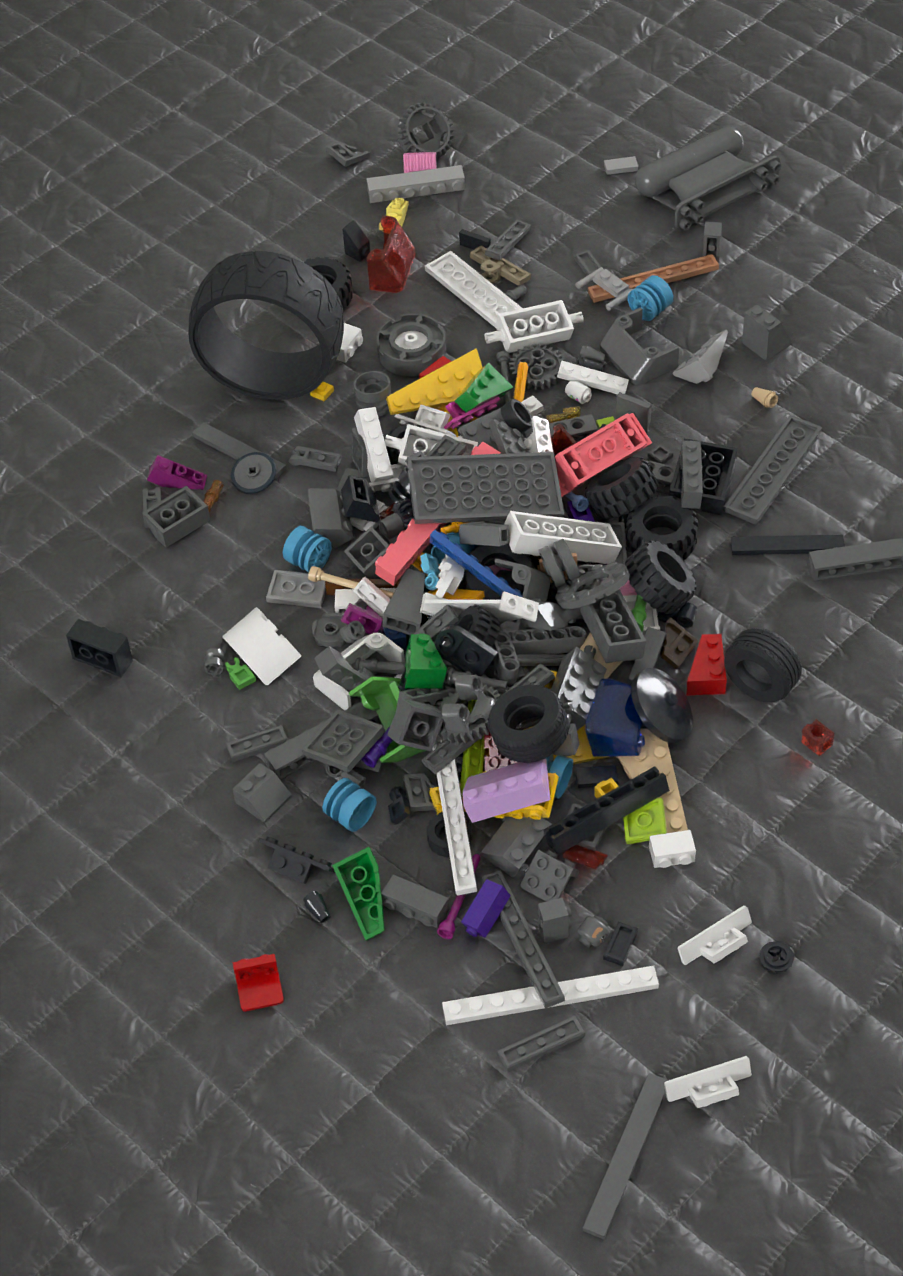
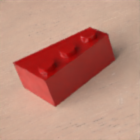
(708, 667)

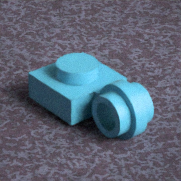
(430, 567)

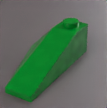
(362, 888)

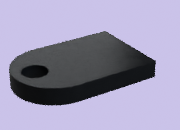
(464, 650)

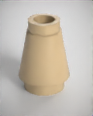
(765, 397)

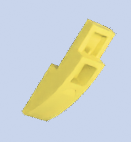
(398, 210)

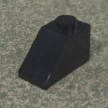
(355, 241)

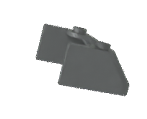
(629, 358)
(536, 586)

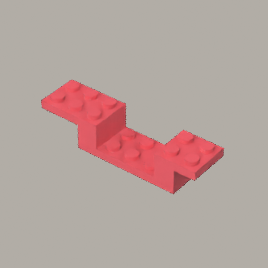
(599, 451)

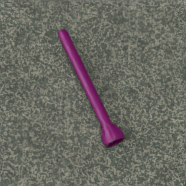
(447, 927)

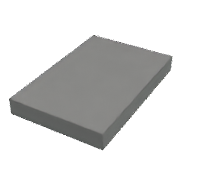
(295, 589)

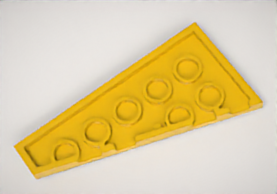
(438, 387)

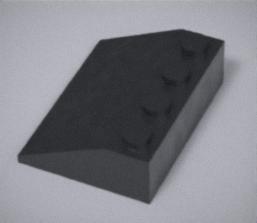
(717, 472)

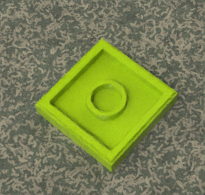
(645, 822)

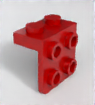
(258, 982)

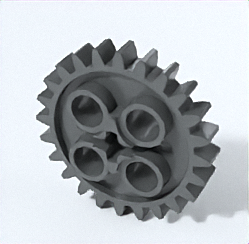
(542, 366)

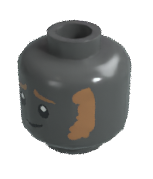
(593, 931)

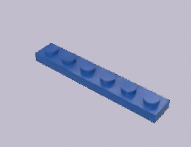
(471, 564)

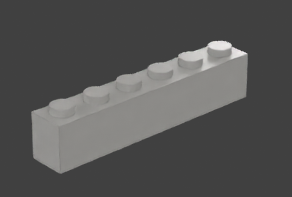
(416, 184)

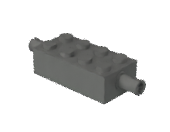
(578, 682)

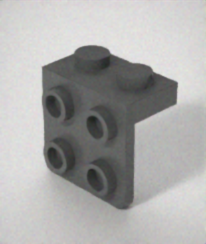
(548, 875)

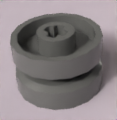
(558, 563)

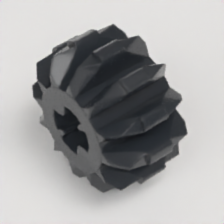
(404, 510)

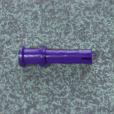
(377, 750)

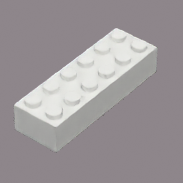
(587, 539)

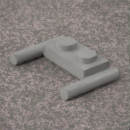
(609, 283)

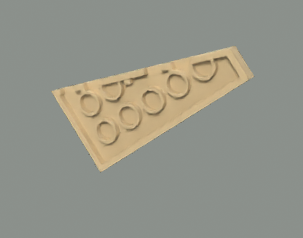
(657, 754)

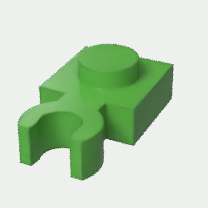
(240, 674)

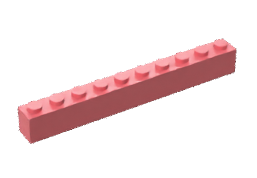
(413, 541)

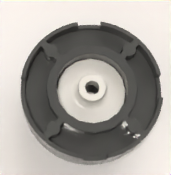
(410, 344)

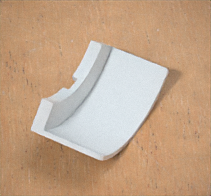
(261, 647)

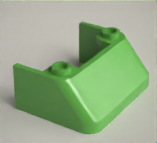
(382, 696)

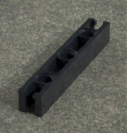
(606, 810)

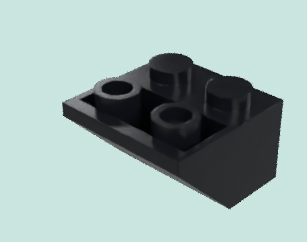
(359, 499)

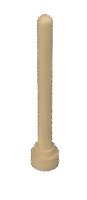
(316, 574)

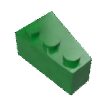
(482, 388)
(423, 663)

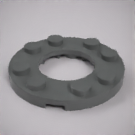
(616, 576)

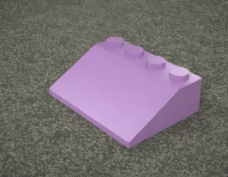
(506, 789)

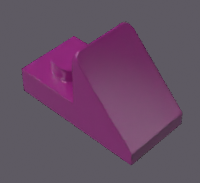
(367, 617)

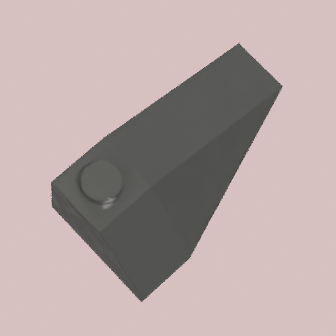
(552, 616)

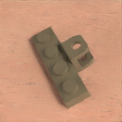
(495, 269)

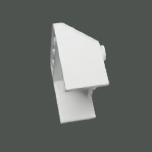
(359, 649)

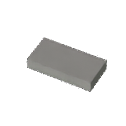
(621, 165)

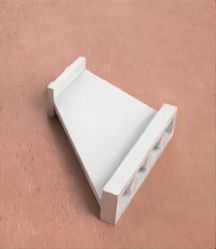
(507, 609)

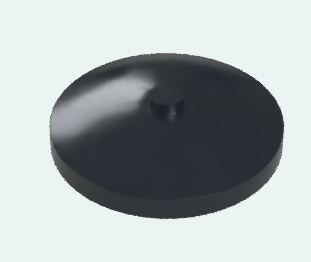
(662, 705)

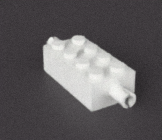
(534, 326)
(421, 439)

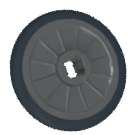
(251, 482)

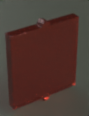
(585, 856)

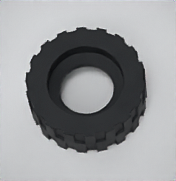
(435, 842)

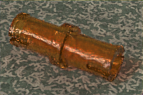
(212, 494)

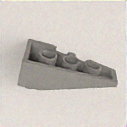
(704, 361)

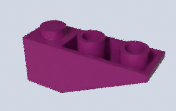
(174, 475)

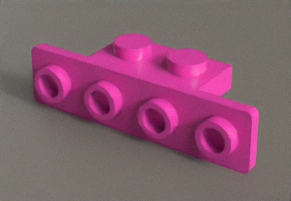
(460, 415)

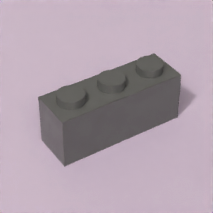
(415, 901)

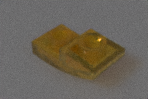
(568, 413)

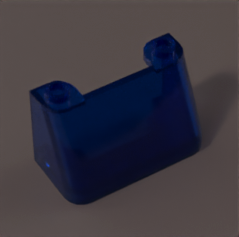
(613, 721)

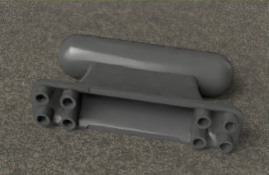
(707, 175)

